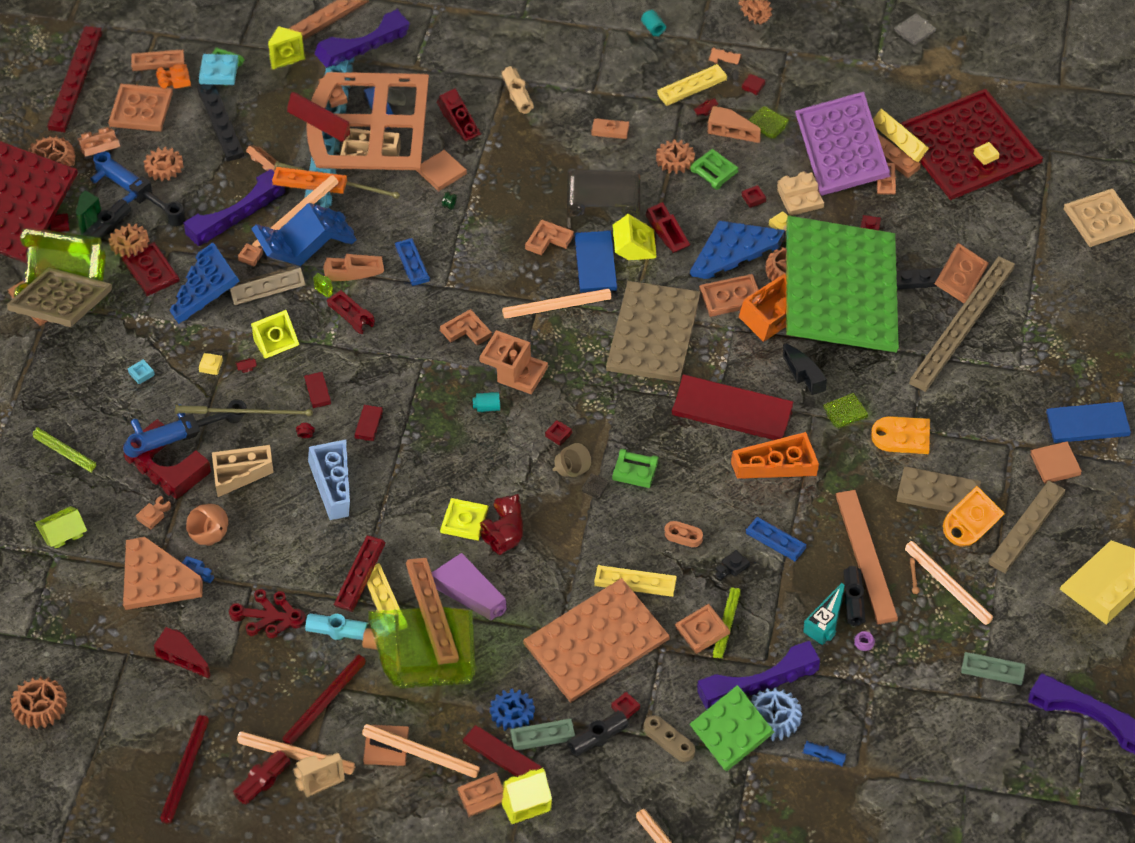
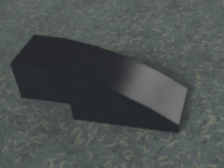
(804, 369)

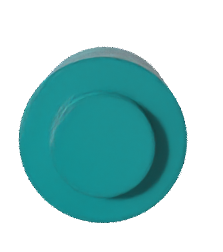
(653, 23)
(486, 402)

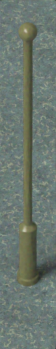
(396, 195)
(204, 410)

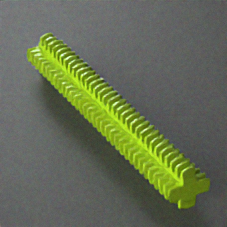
(64, 450)
(727, 619)

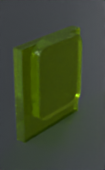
(769, 121)
(845, 410)

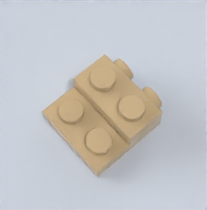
(800, 193)
(318, 775)

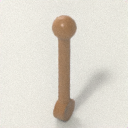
(915, 590)

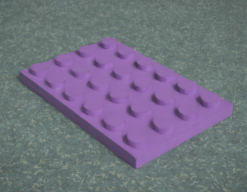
(842, 143)

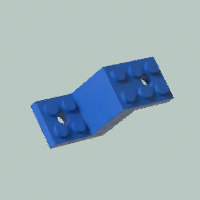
(304, 234)

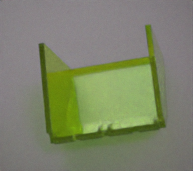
(408, 652)

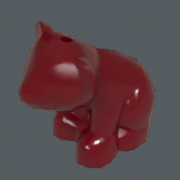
(508, 530)

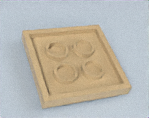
(1100, 217)

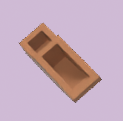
(353, 267)

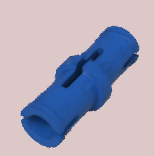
(824, 753)

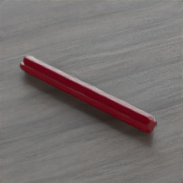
(324, 699)
(184, 769)

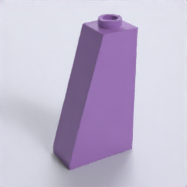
(469, 587)

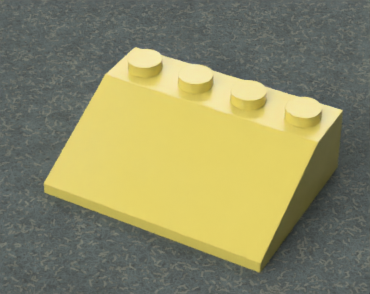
(1105, 581)

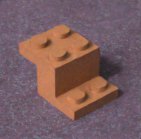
(513, 362)

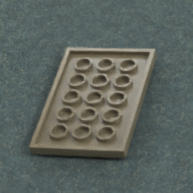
(653, 331)

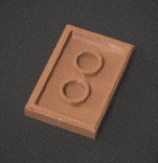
(961, 273)
(728, 294)

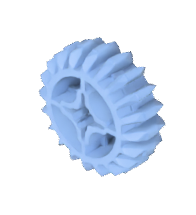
(786, 708)

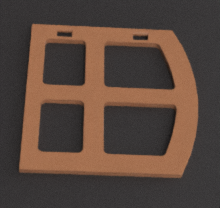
(377, 121)

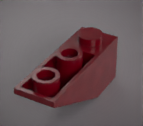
(457, 114)

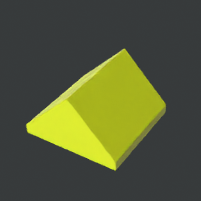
(285, 47)
(274, 334)

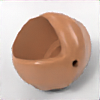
(207, 524)

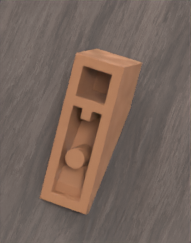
(730, 124)

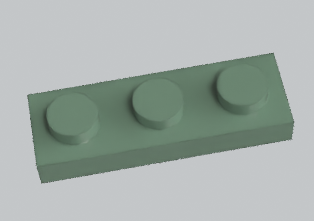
(993, 668)
(542, 734)

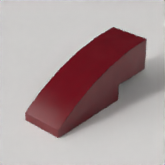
(667, 227)

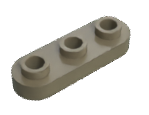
(672, 745)

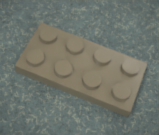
(933, 489)

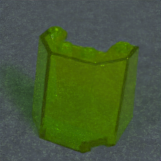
(61, 252)

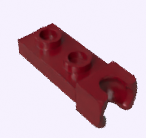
(351, 311)

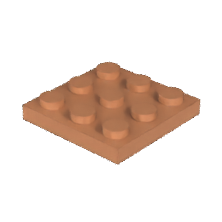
(140, 107)

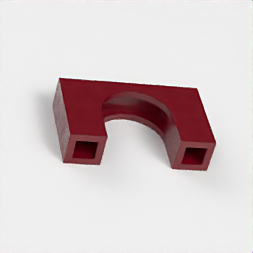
(173, 479)

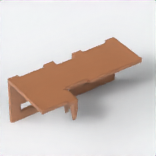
(722, 55)

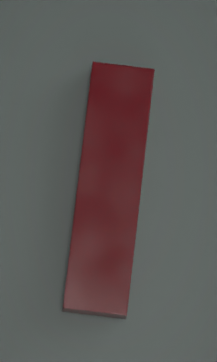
(359, 573)
(499, 752)

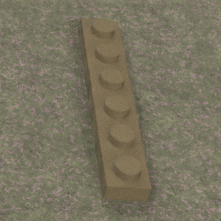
(1026, 527)

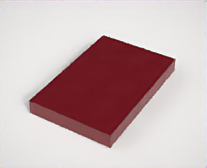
(151, 269)

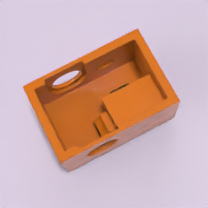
(768, 313)

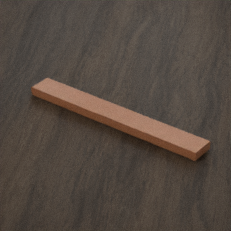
(866, 557)

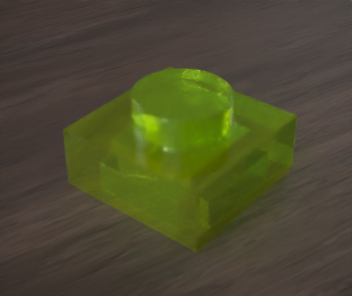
(323, 285)

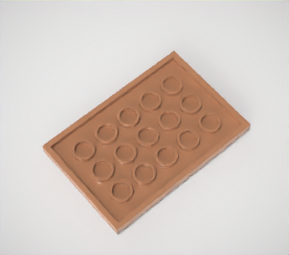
(596, 640)

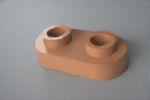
(684, 534)

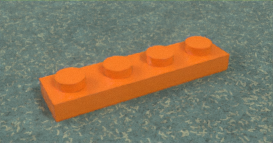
(306, 179)

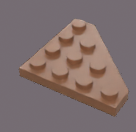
(156, 576)

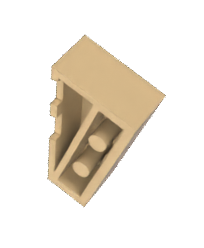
(358, 143)
(240, 467)

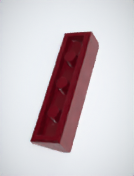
(318, 117)

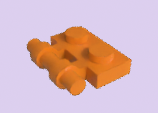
(176, 76)

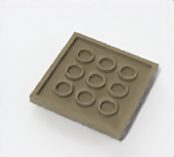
(59, 297)

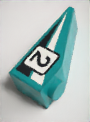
(823, 621)

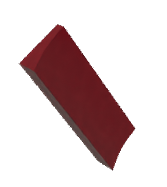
(732, 408)

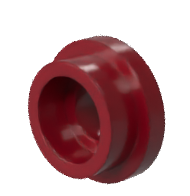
(305, 430)

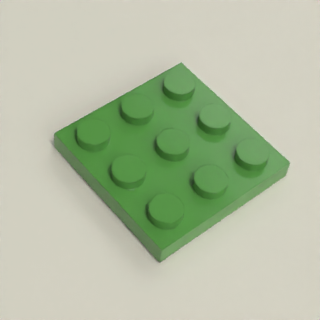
(732, 728)

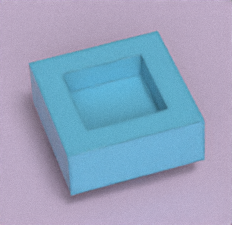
(141, 371)

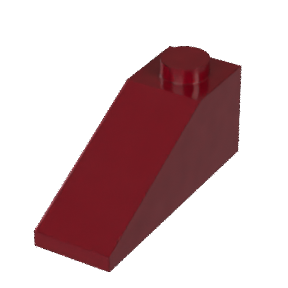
(178, 650)

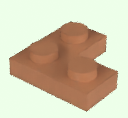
(548, 233)
(467, 324)

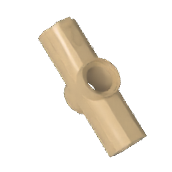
(517, 90)

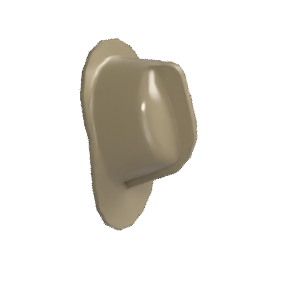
(572, 461)

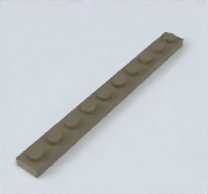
(961, 324)

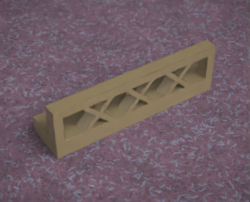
(267, 284)

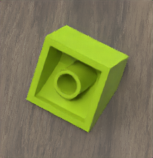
(61, 527)

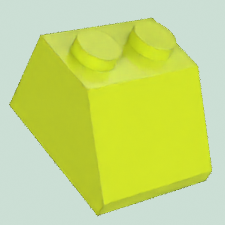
(634, 239)

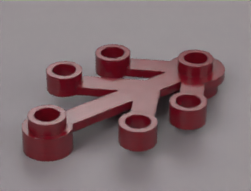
(269, 615)

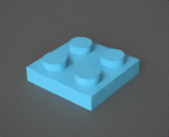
(218, 69)

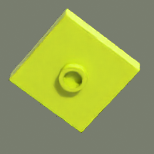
(464, 519)

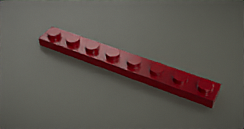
(74, 79)

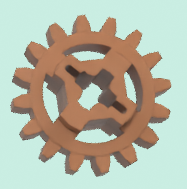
(756, 10)
(666, 156)
(161, 164)
(128, 240)

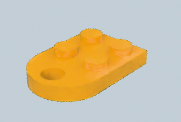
(902, 434)
(972, 517)

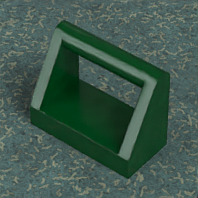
(90, 206)

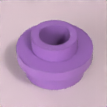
(864, 636)

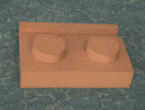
(481, 794)

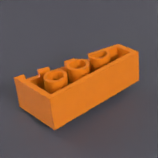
(777, 458)

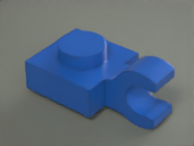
(198, 567)

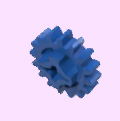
(512, 709)

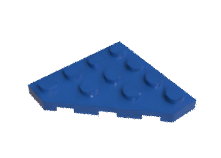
(733, 244)
(205, 283)

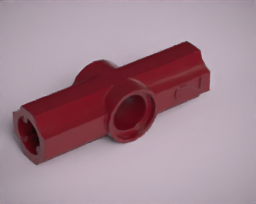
(262, 777)

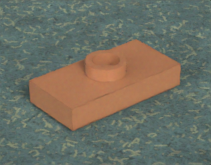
(610, 128)

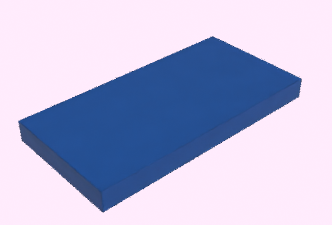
(595, 261)
(1088, 422)

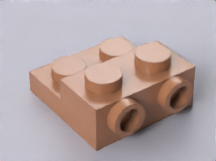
(98, 142)

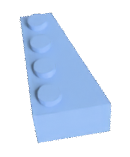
(330, 473)

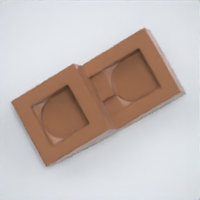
(888, 184)

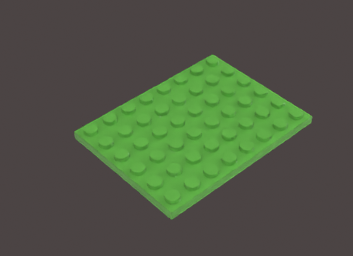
(841, 284)

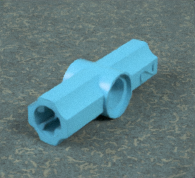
(327, 625)

